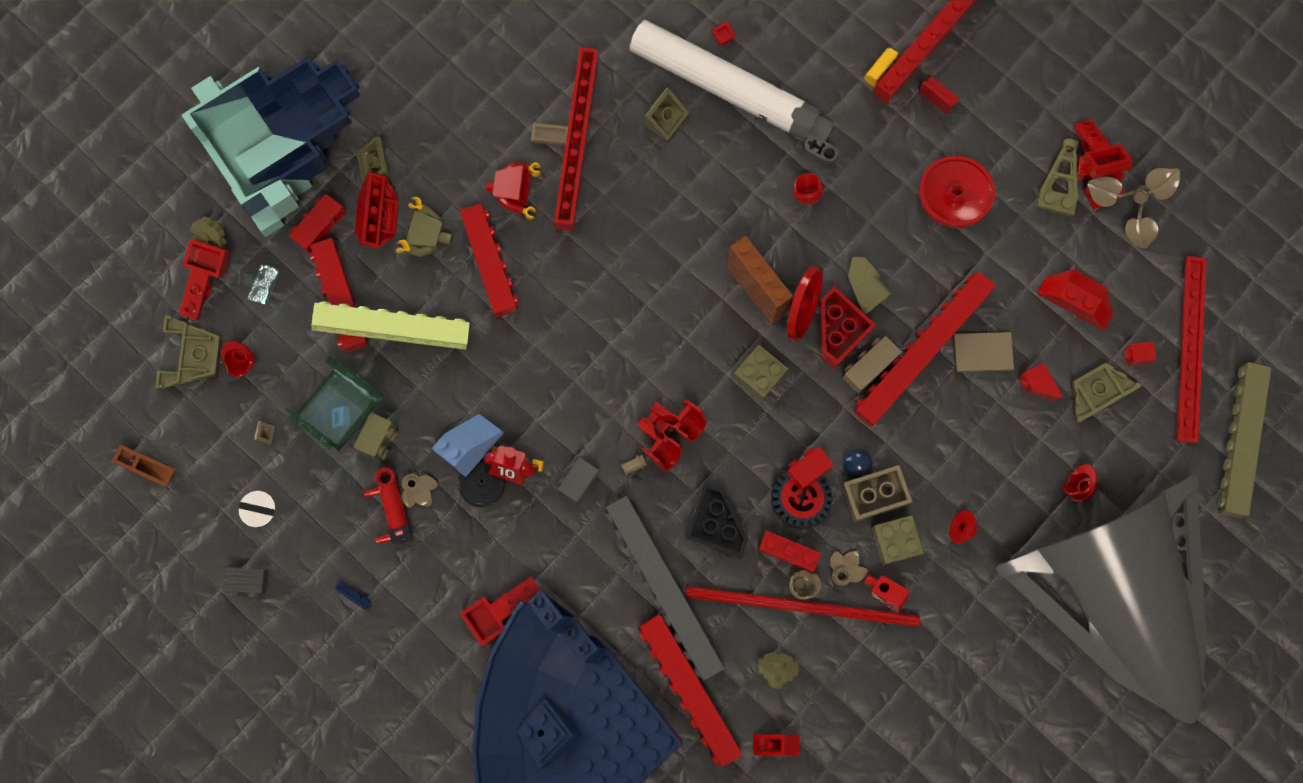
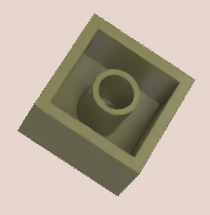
(760, 373)
(376, 438)
(897, 540)

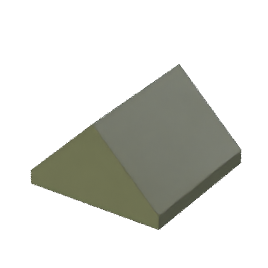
(665, 115)
(373, 159)

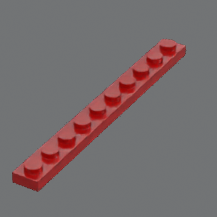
(1191, 350)

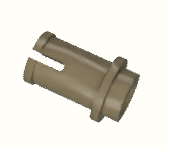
(634, 465)

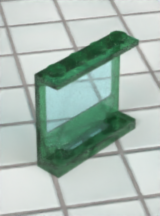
(337, 406)

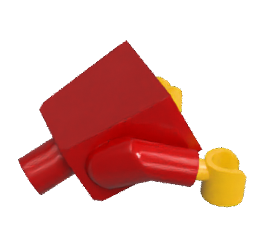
(512, 187)

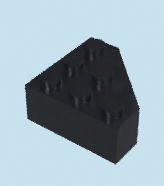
(717, 524)

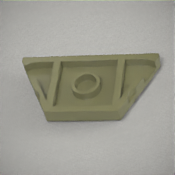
(1100, 389)

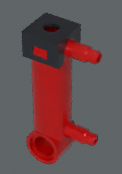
(394, 510)

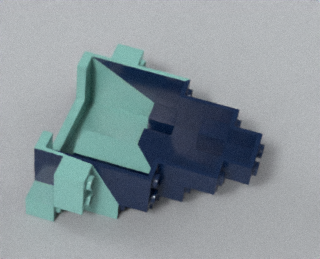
(272, 132)

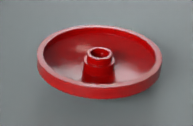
(956, 191)
(804, 303)

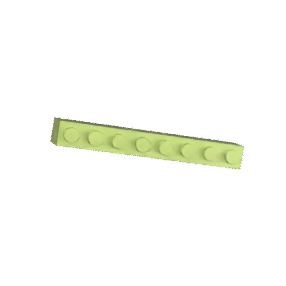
(389, 325)

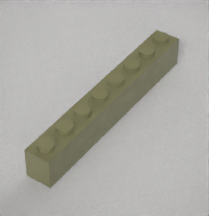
(1244, 440)

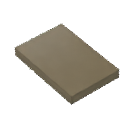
(983, 352)

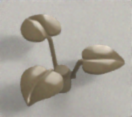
(1159, 181)

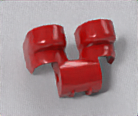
(666, 451)

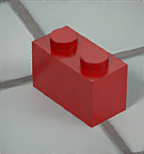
(809, 468)

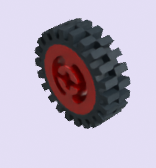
(801, 519)

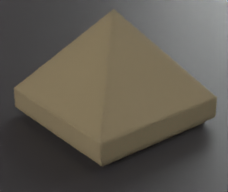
(264, 432)

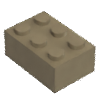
(876, 493)

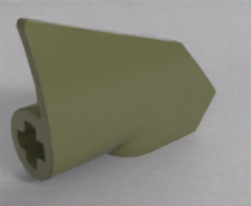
(867, 284)

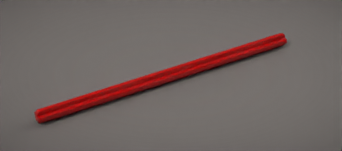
(802, 606)

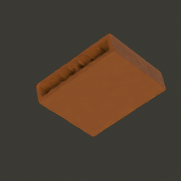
(758, 280)

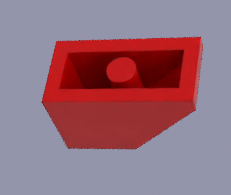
(1040, 383)
(776, 745)

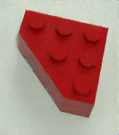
(840, 327)

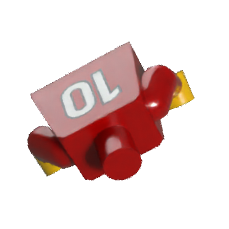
(511, 464)

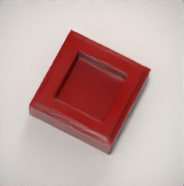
(723, 34)

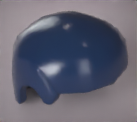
(857, 463)

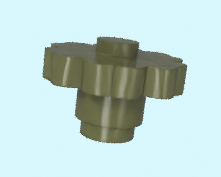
(209, 232)
(778, 669)

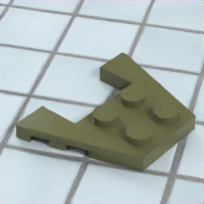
(197, 355)

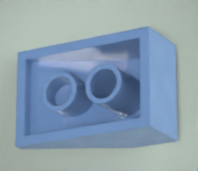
(467, 443)

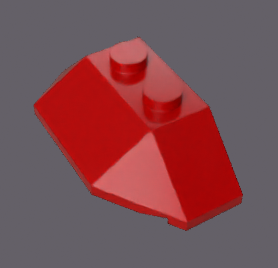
(376, 211)
(1079, 296)

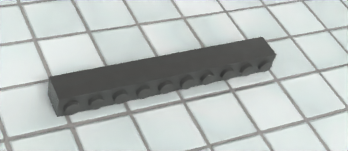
(664, 588)

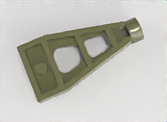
(1056, 201)

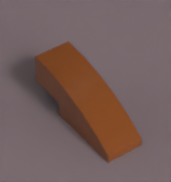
(143, 465)

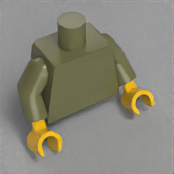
(425, 232)

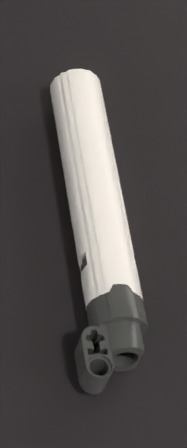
(735, 87)

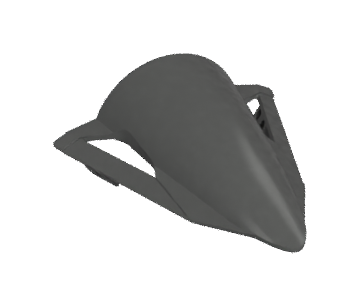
(1134, 593)

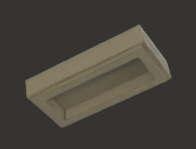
(549, 134)

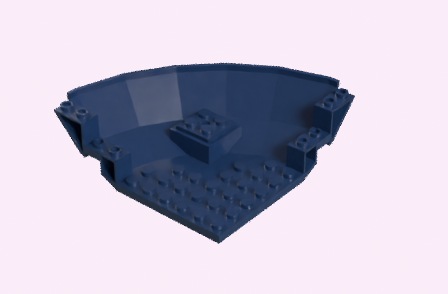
(575, 691)

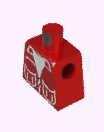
(893, 598)

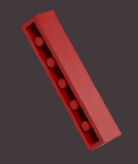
(488, 260)
(335, 286)

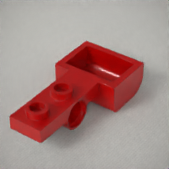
(1099, 156)
(204, 262)
(487, 618)

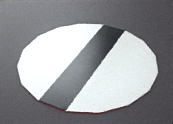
(256, 508)

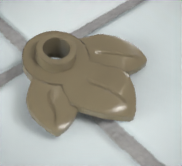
(420, 492)
(848, 566)

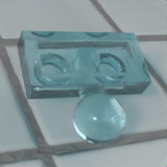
(261, 285)

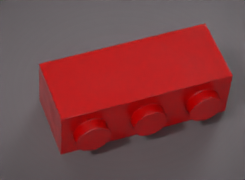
(317, 222)
(789, 552)

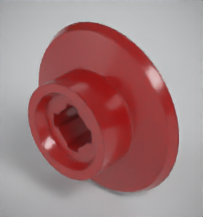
(963, 527)

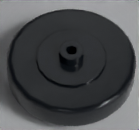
(479, 487)

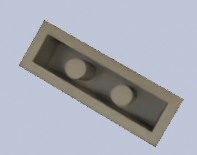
(871, 364)

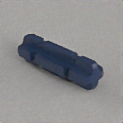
(353, 595)

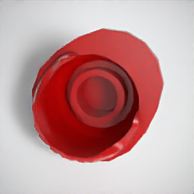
(808, 189)
(237, 358)
(1082, 483)

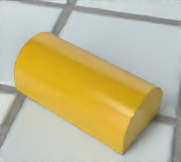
(881, 67)

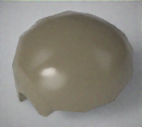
(804, 585)

